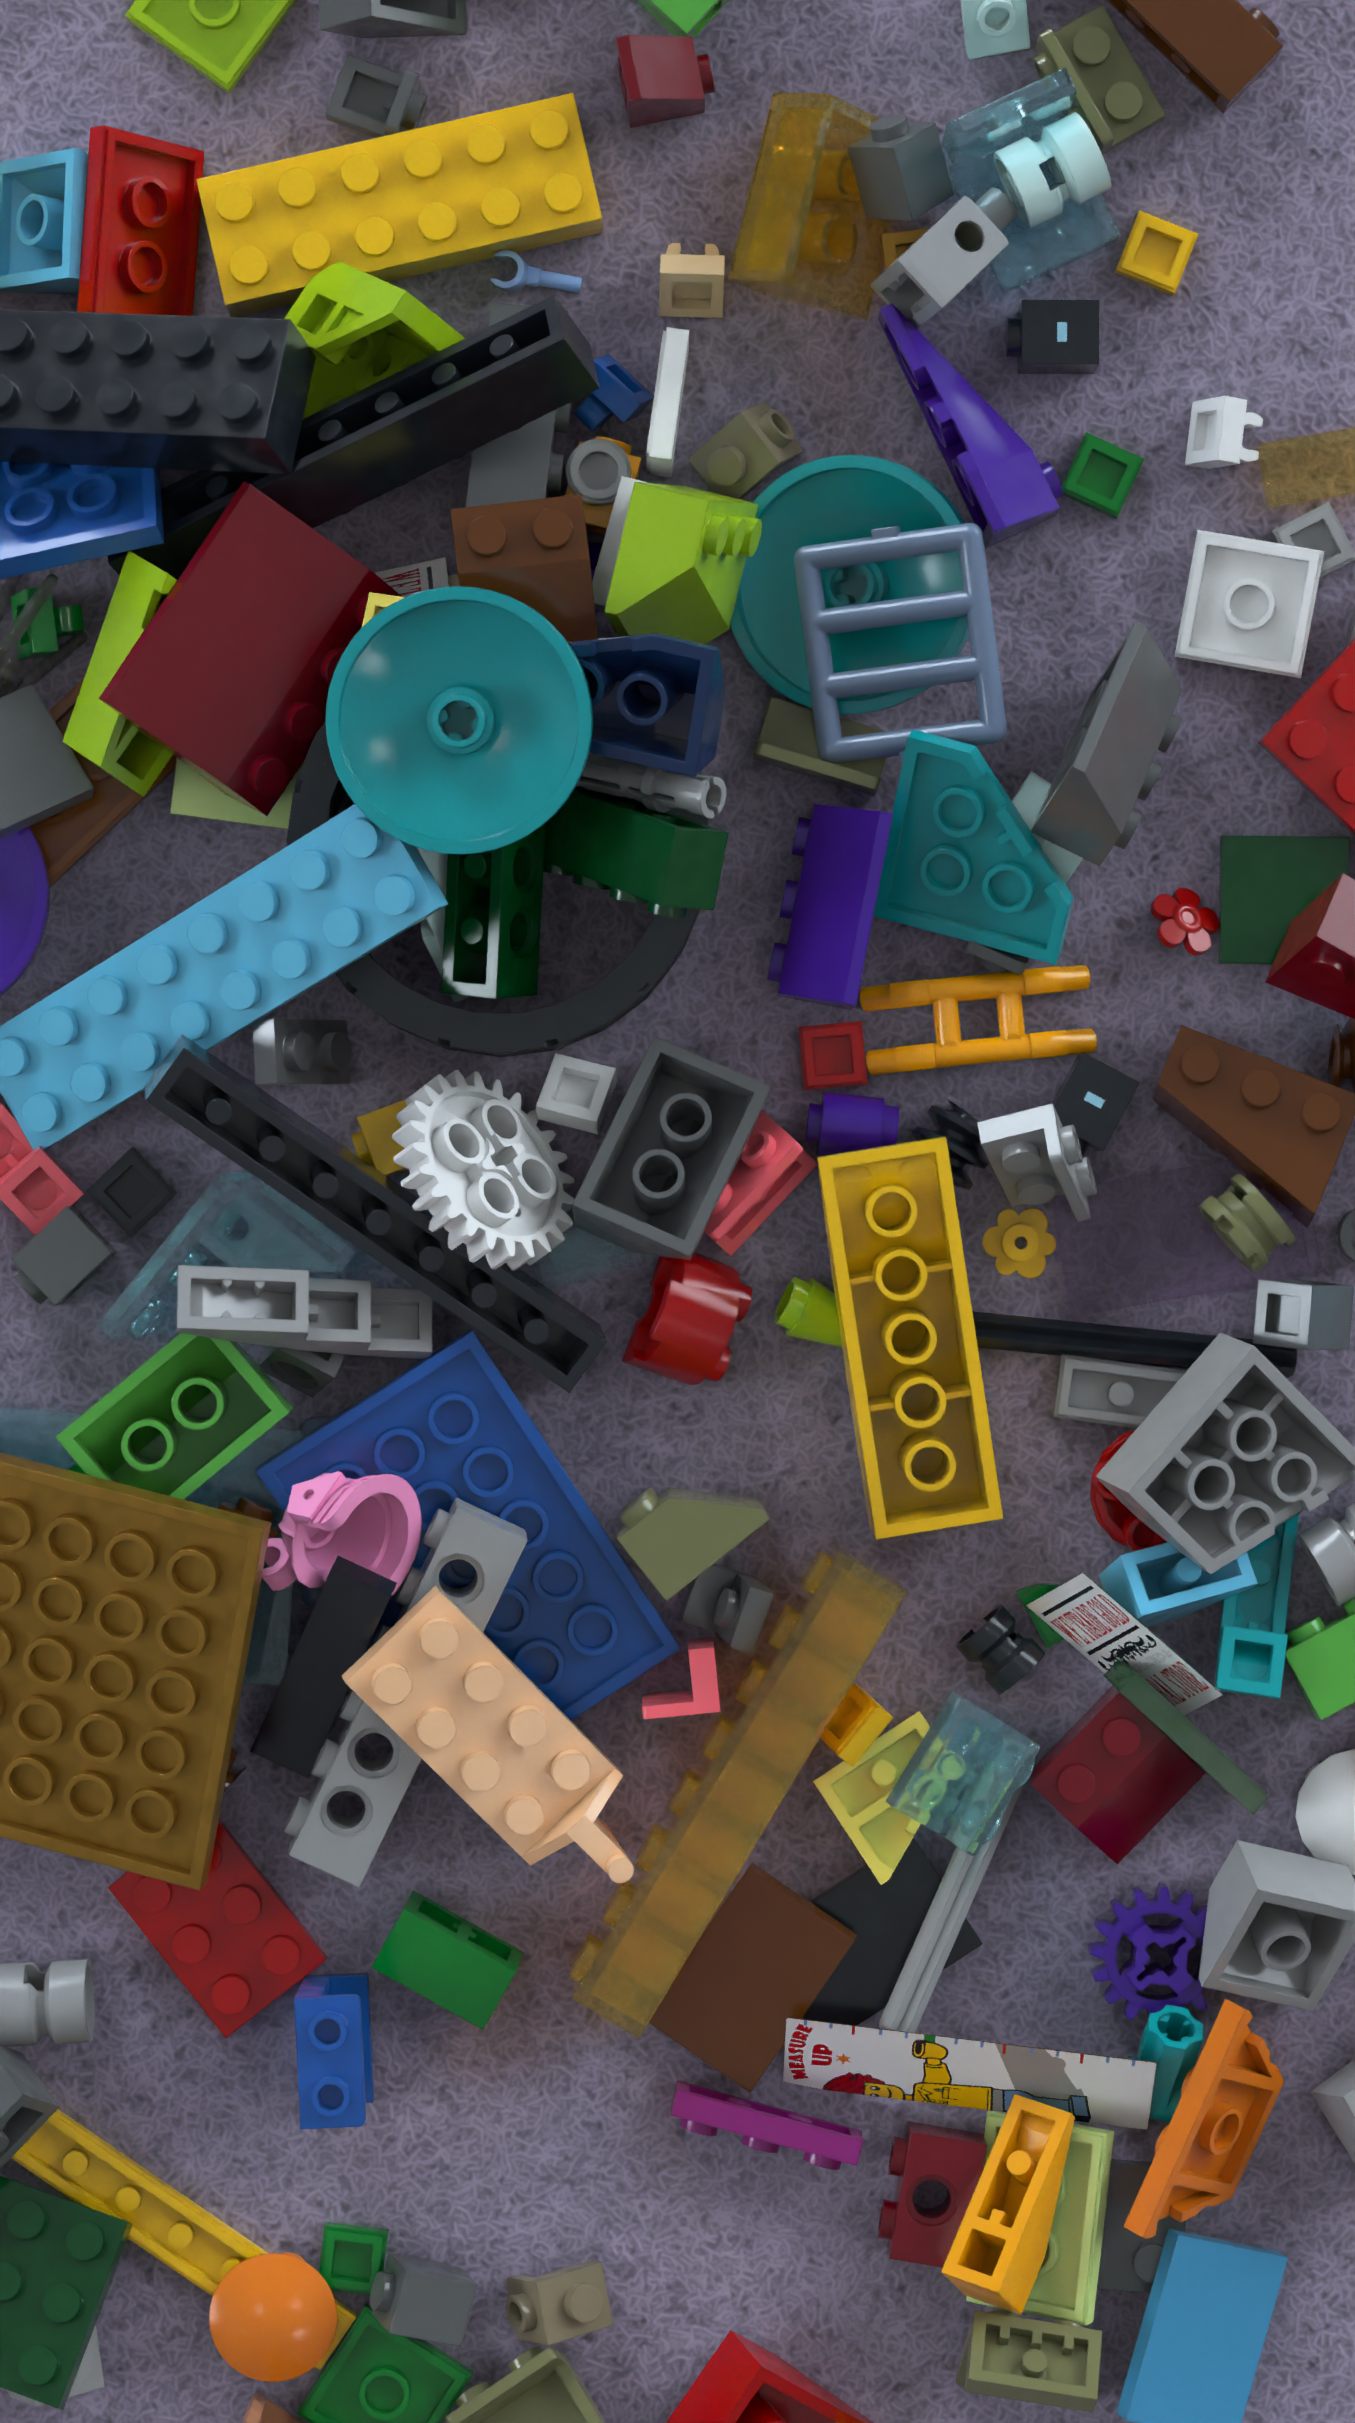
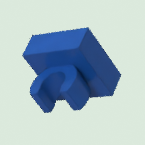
(617, 395)

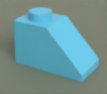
(1166, 1585)

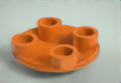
(273, 2317)

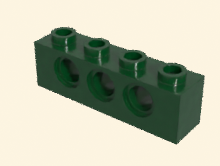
(494, 920)

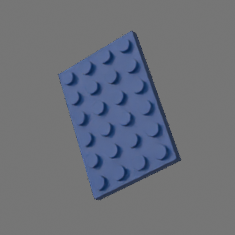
(460, 1431)

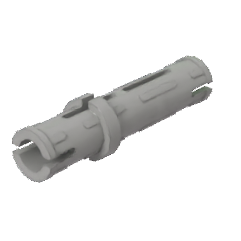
(654, 787)

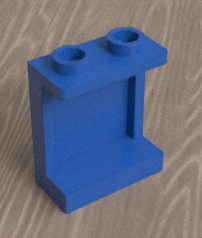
(334, 2050)

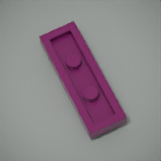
(765, 2126)

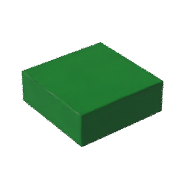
(1101, 475)
(352, 2256)

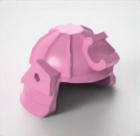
(361, 1519)

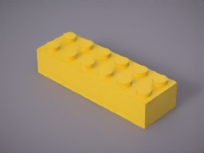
(402, 202)

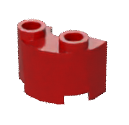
(689, 1320)

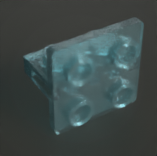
(964, 1774)

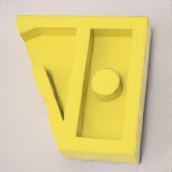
(860, 1794)

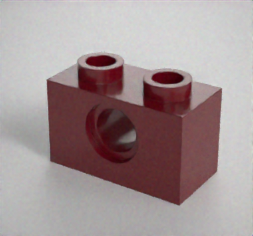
(925, 2155)

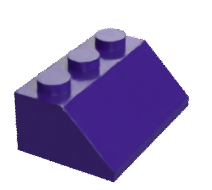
(831, 905)

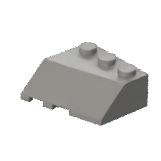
(1228, 1457)

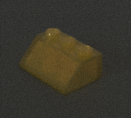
(804, 214)

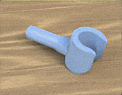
(534, 276)

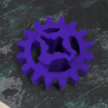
(1134, 1973)

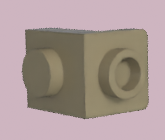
(746, 451)
(559, 2304)

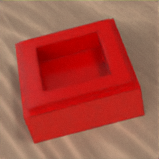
(832, 1055)

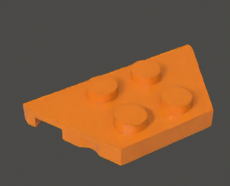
(1213, 2126)

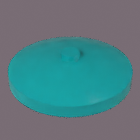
(832, 503)
(459, 720)

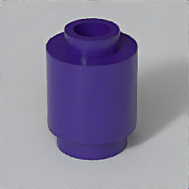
(851, 1123)

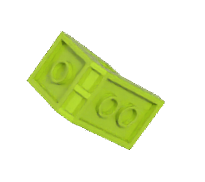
(362, 332)

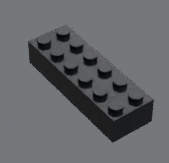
(152, 390)

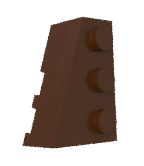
(1259, 1115)

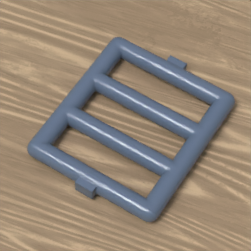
(972, 602)

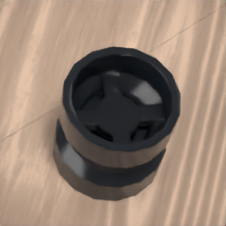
(1002, 1651)

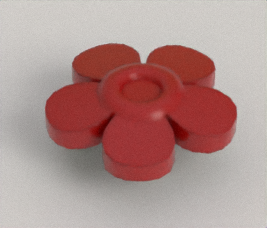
(1184, 921)

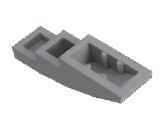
(303, 1312)

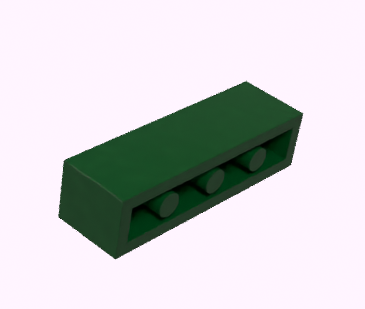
(635, 852)

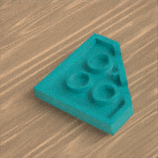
(966, 858)

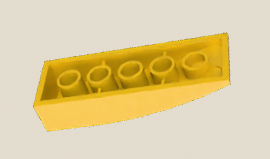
(909, 1338)

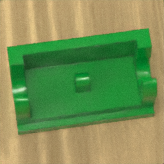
(448, 1960)

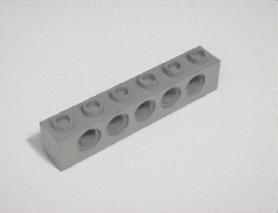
(349, 1844)

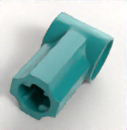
(1173, 2043)

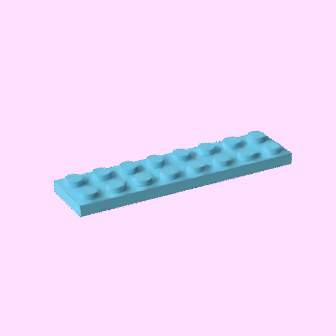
(211, 972)

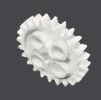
(484, 1170)

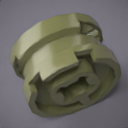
(1246, 1223)

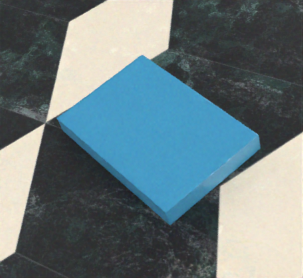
(1201, 2331)

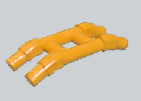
(949, 1046)

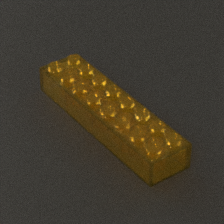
(736, 1790)

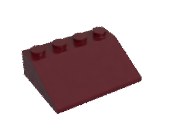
(246, 649)

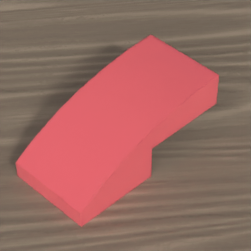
(31, 1179)

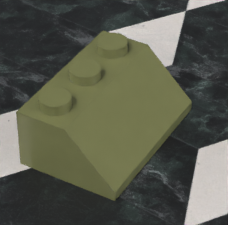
(685, 1532)

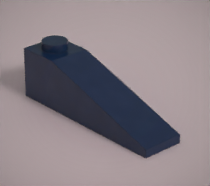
(654, 700)

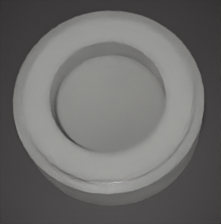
(596, 471)

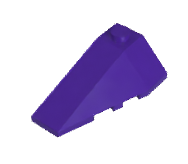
(985, 456)

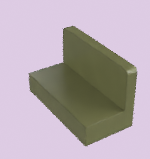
(791, 744)

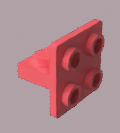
(760, 1182)

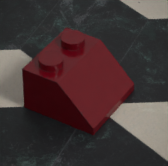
(1114, 1775)

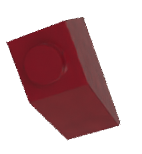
(662, 78)

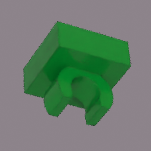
(50, 623)

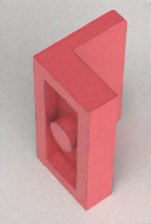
(704, 1692)

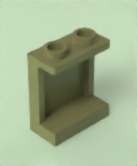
(537, 2390)

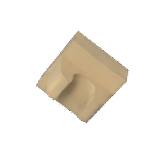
(691, 283)

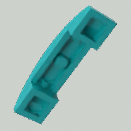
(1254, 1621)

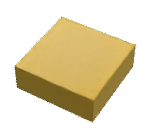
(1156, 253)
(855, 1725)

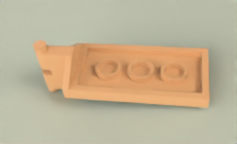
(491, 1734)

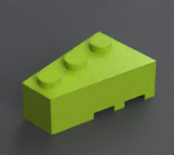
(96, 728)

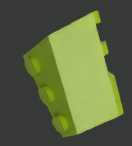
(681, 562)

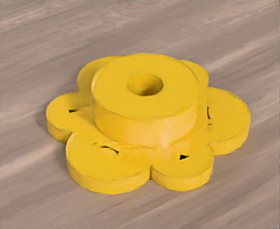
(1000, 1242)

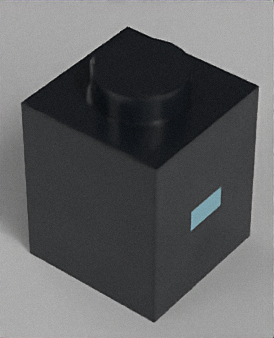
(1055, 337)
(1093, 1100)

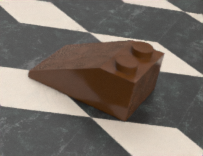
(533, 555)

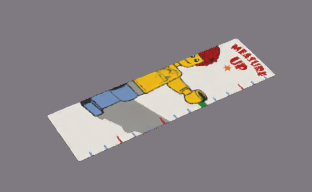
(966, 2072)

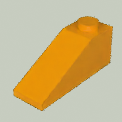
(1012, 2207)

